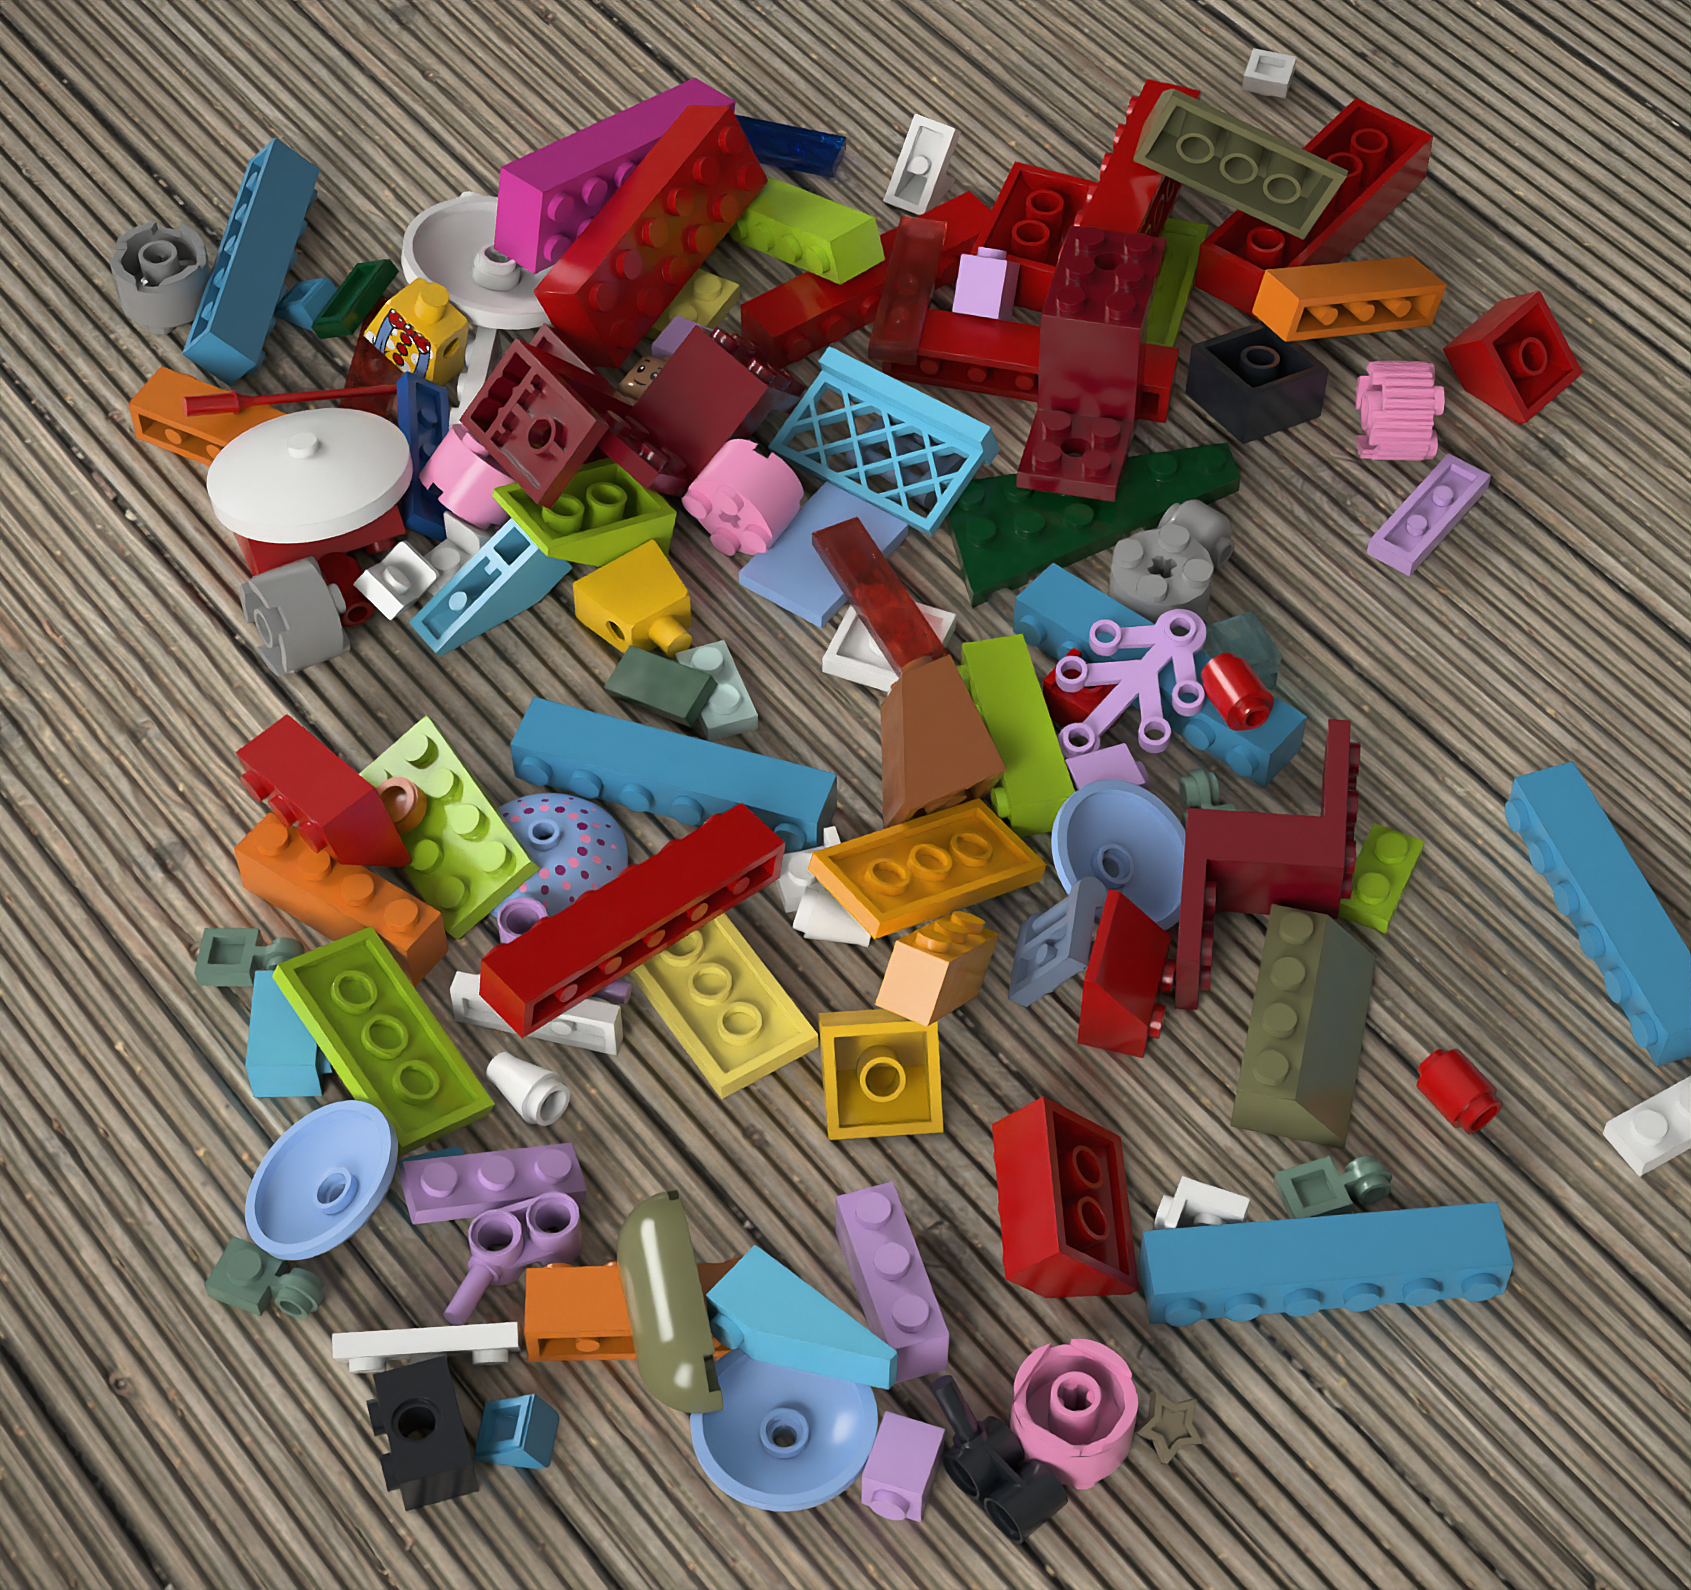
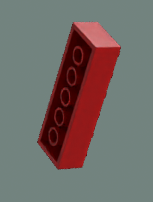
(1383, 165)
(1130, 194)
(652, 235)

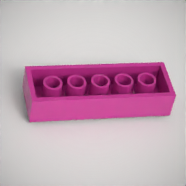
(563, 186)

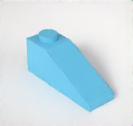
(489, 589)
(794, 1326)

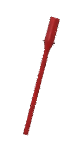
(236, 402)

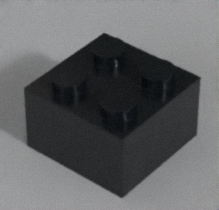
(1256, 382)

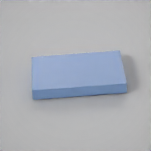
(792, 569)

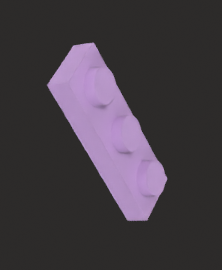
(1428, 514)
(488, 1181)

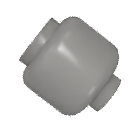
(1205, 525)

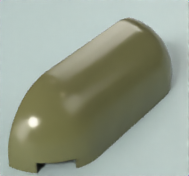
(667, 1306)

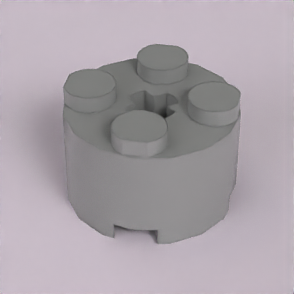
(160, 275)
(1162, 573)
(295, 616)

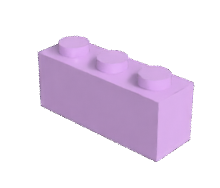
(892, 1279)

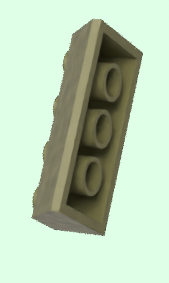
(1237, 163)
(1304, 1030)

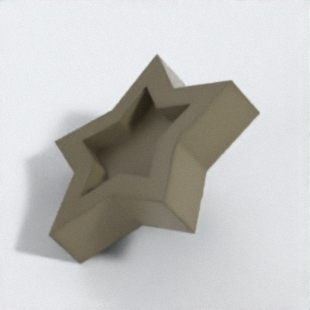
(1169, 1426)

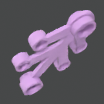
(1136, 678)

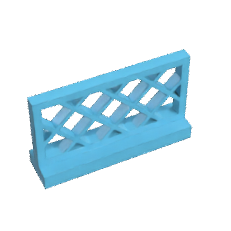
(912, 412)

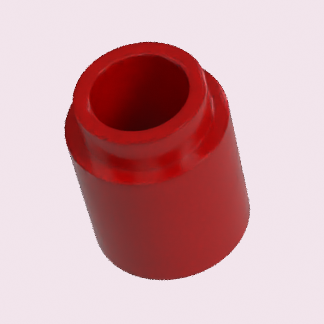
(343, 572)
(1237, 692)
(1458, 1090)

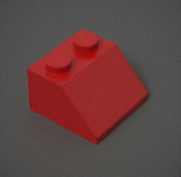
(1514, 357)
(1125, 980)

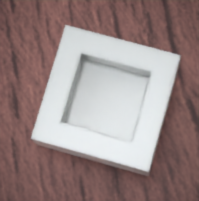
(1269, 73)

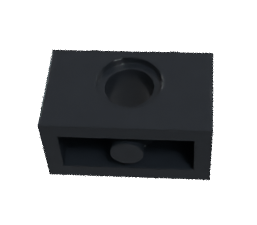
(431, 1467)

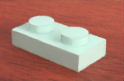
(730, 706)

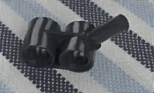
(988, 1470)

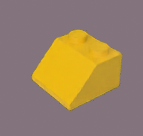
(879, 1075)

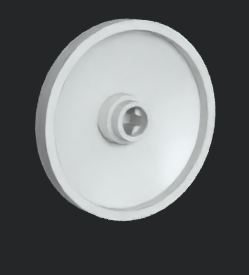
(456, 249)
(309, 475)

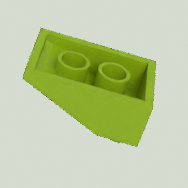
(595, 517)

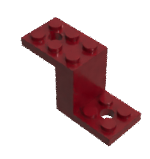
(1091, 362)
(700, 399)
(542, 413)
(1266, 859)

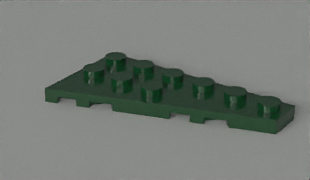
(1015, 532)

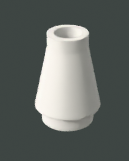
(826, 919)
(530, 1089)

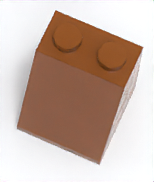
(933, 743)

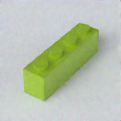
(810, 232)
(1017, 718)

